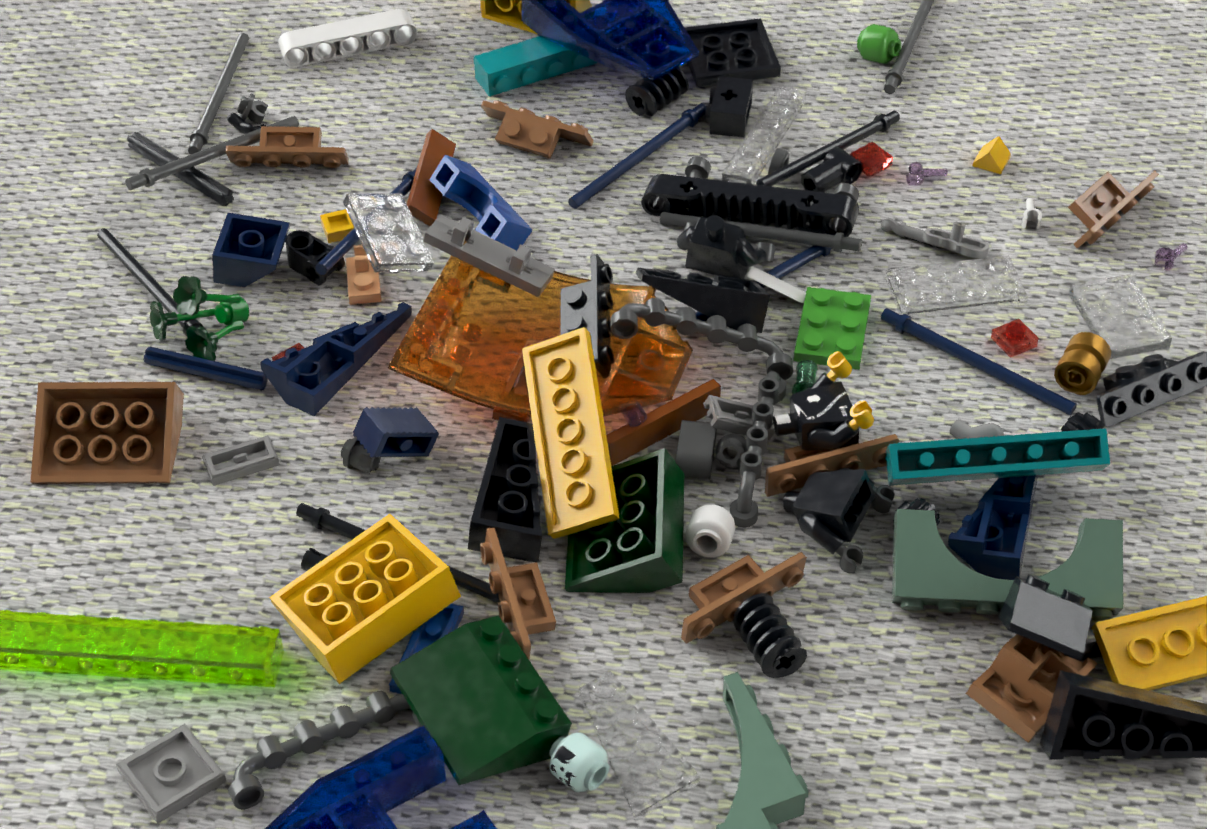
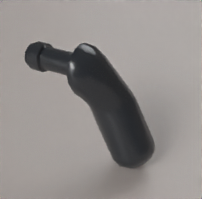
(240, 124)

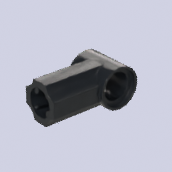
(836, 168)

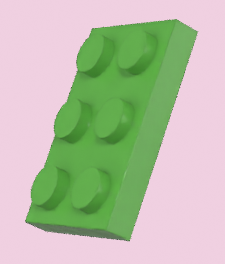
(831, 324)

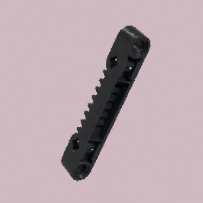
(751, 202)

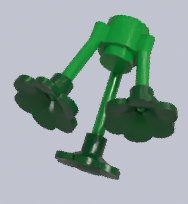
(188, 295)

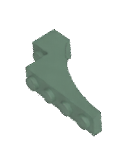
(767, 784)

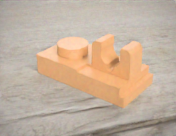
(361, 279)

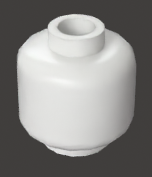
(710, 531)

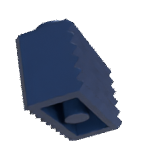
(395, 432)

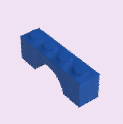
(470, 190)

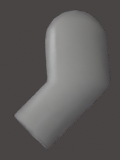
(962, 430)

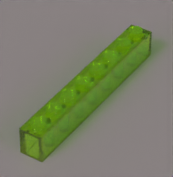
(140, 648)

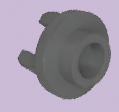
(252, 109)

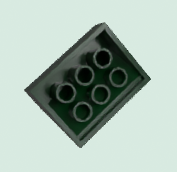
(646, 543)
(481, 701)

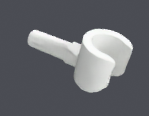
(1031, 214)

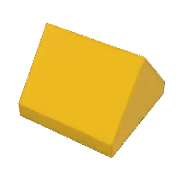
(993, 156)

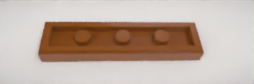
(424, 196)
(660, 422)

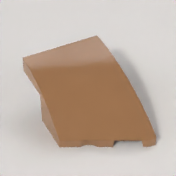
(1023, 682)

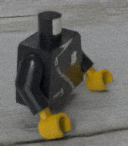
(824, 414)

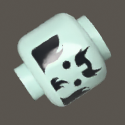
(579, 762)

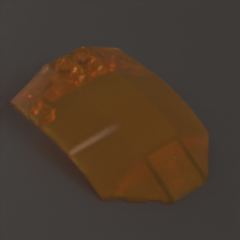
(478, 324)

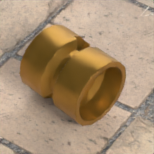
(1082, 363)

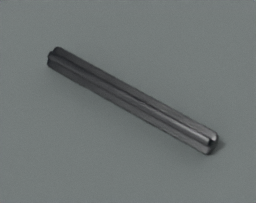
(191, 176)

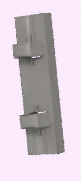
(489, 255)

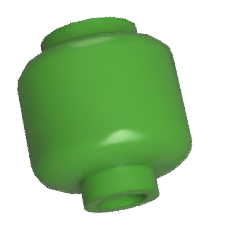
(879, 43)

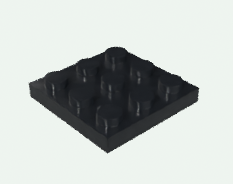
(732, 51)

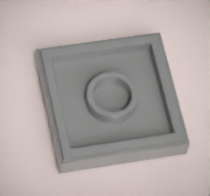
(171, 773)

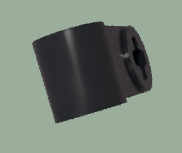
(306, 252)

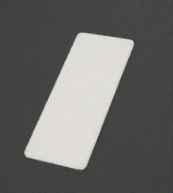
(776, 284)

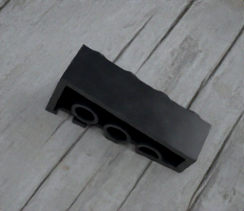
(510, 494)
(1114, 719)

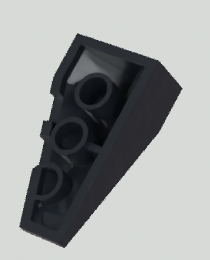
(731, 297)

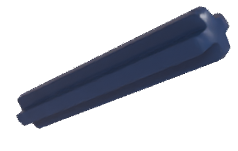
(205, 368)

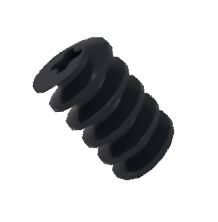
(653, 95)
(769, 636)

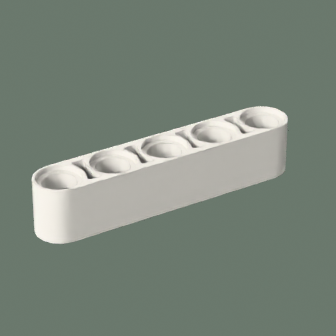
(363, 34)

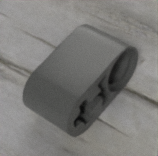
(696, 449)

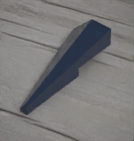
(316, 373)
(998, 529)

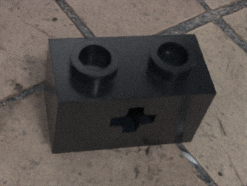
(729, 106)

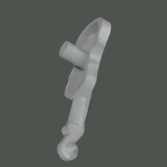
(940, 239)

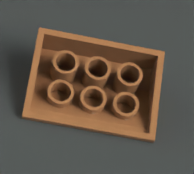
(106, 432)

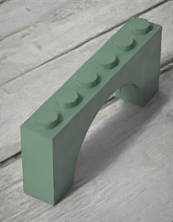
(932, 576)

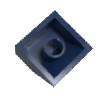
(247, 249)

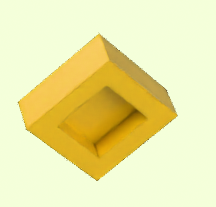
(336, 225)

